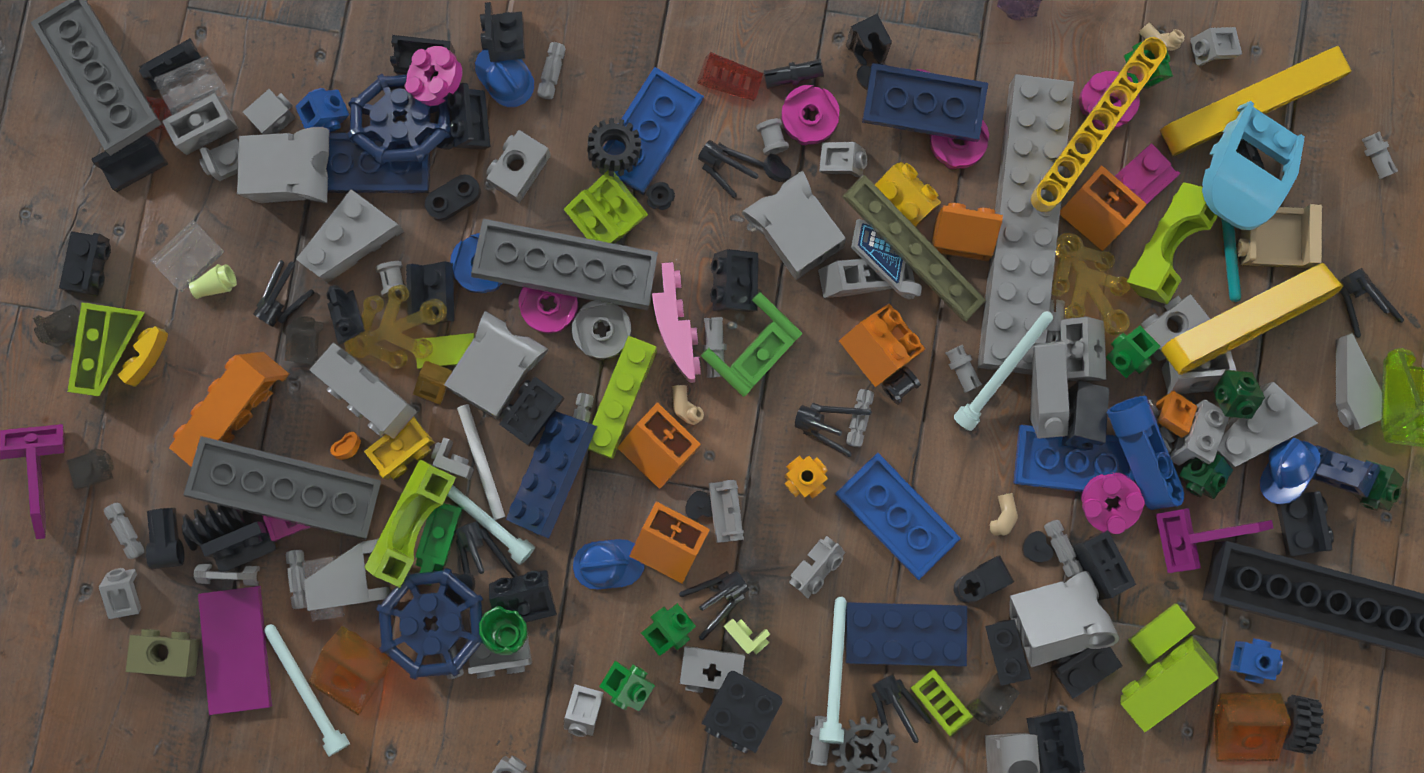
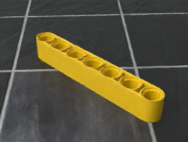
(1265, 95)
(1105, 112)
(1251, 318)

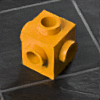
(795, 482)

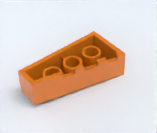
(228, 402)

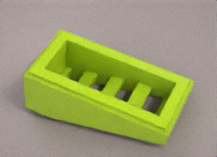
(957, 725)

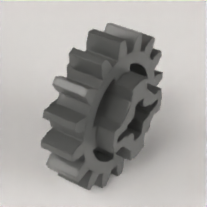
(874, 738)

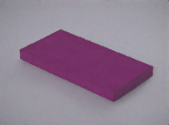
(234, 650)

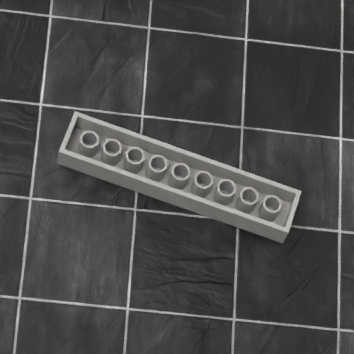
(1026, 244)

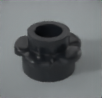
(656, 189)

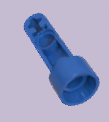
(1146, 453)

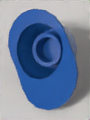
(506, 81)
(1289, 470)
(607, 564)

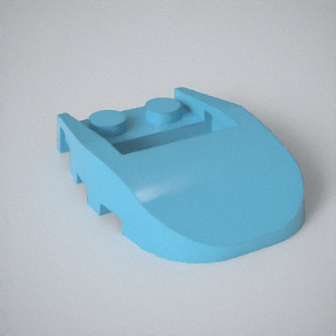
(1239, 188)

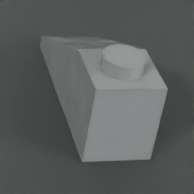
(854, 278)
(1356, 387)
(1049, 390)

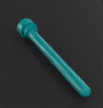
(1231, 261)

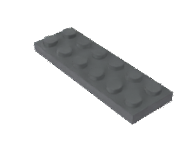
(96, 74)
(564, 264)
(282, 488)

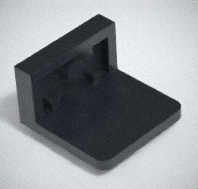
(742, 712)

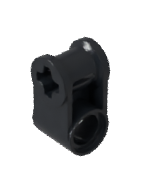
(987, 579)

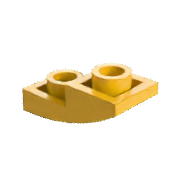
(149, 346)

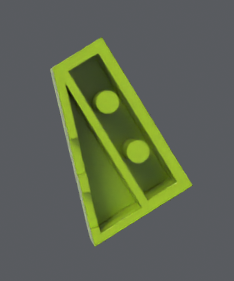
(99, 345)
(1169, 684)

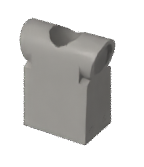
(284, 166)
(796, 226)
(494, 366)
(1061, 620)
(1012, 753)

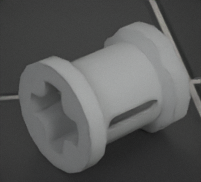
(772, 136)
(390, 276)

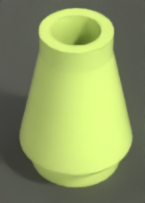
(215, 281)

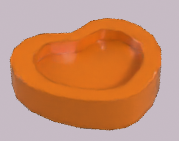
(346, 446)

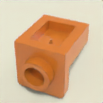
(1176, 413)

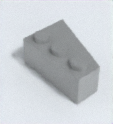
(346, 237)
(363, 391)
(1272, 424)

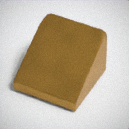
(431, 382)

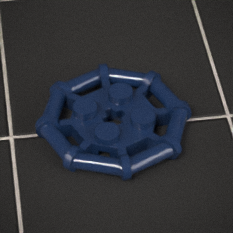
(383, 123)
(413, 624)

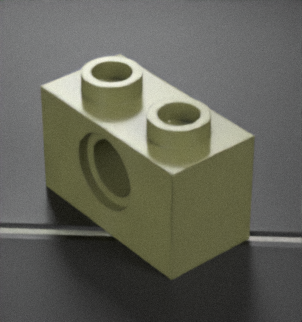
(145, 659)

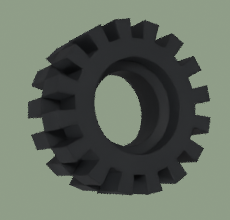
(614, 132)
(1305, 724)

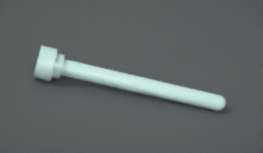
(969, 415)
(517, 547)
(832, 729)
(333, 739)

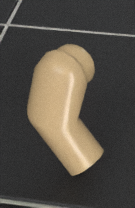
(1172, 40)
(683, 408)
(1007, 518)

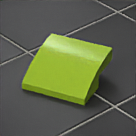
(606, 210)

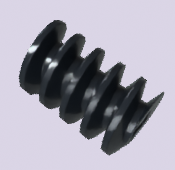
(212, 524)

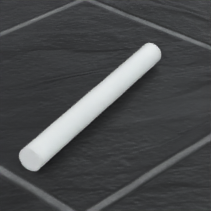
(481, 462)

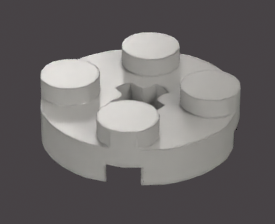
(588, 320)

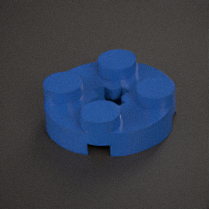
(462, 260)

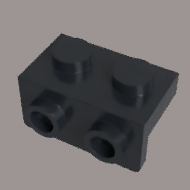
(469, 118)
(1057, 742)

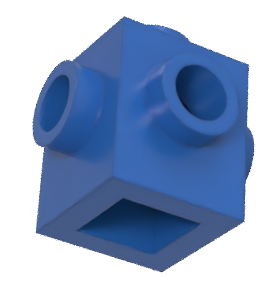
(322, 109)
(1256, 660)

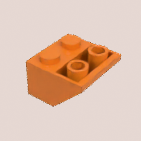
(1102, 208)
(966, 231)
(882, 344)
(659, 445)
(669, 542)

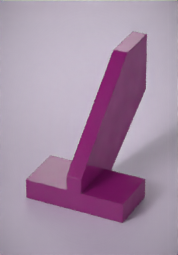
(32, 443)
(1180, 540)

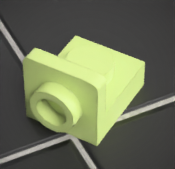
(741, 634)

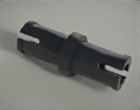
(793, 73)

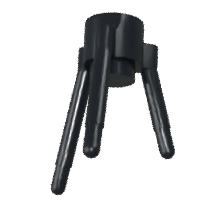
(717, 155)
(1359, 284)
(268, 308)
(811, 420)
(470, 539)
(731, 588)
(889, 691)

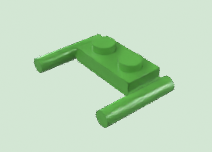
(760, 353)

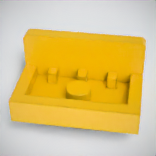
(908, 192)
(394, 454)

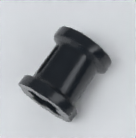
(901, 385)

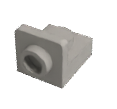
(1216, 44)
(843, 158)
(221, 161)
(456, 465)
(120, 593)
(582, 711)

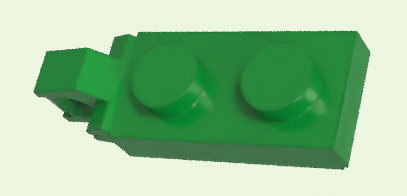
(437, 538)

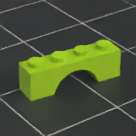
(1154, 272)
(620, 396)
(395, 548)

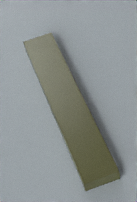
(913, 248)

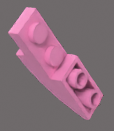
(676, 334)

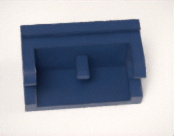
(1346, 472)

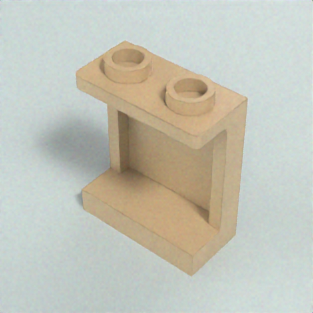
(1285, 240)

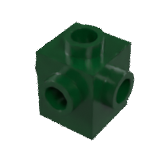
(1238, 394)
(1204, 477)
(1384, 491)

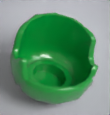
(503, 631)

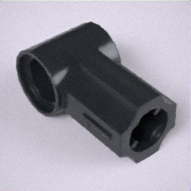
(164, 547)

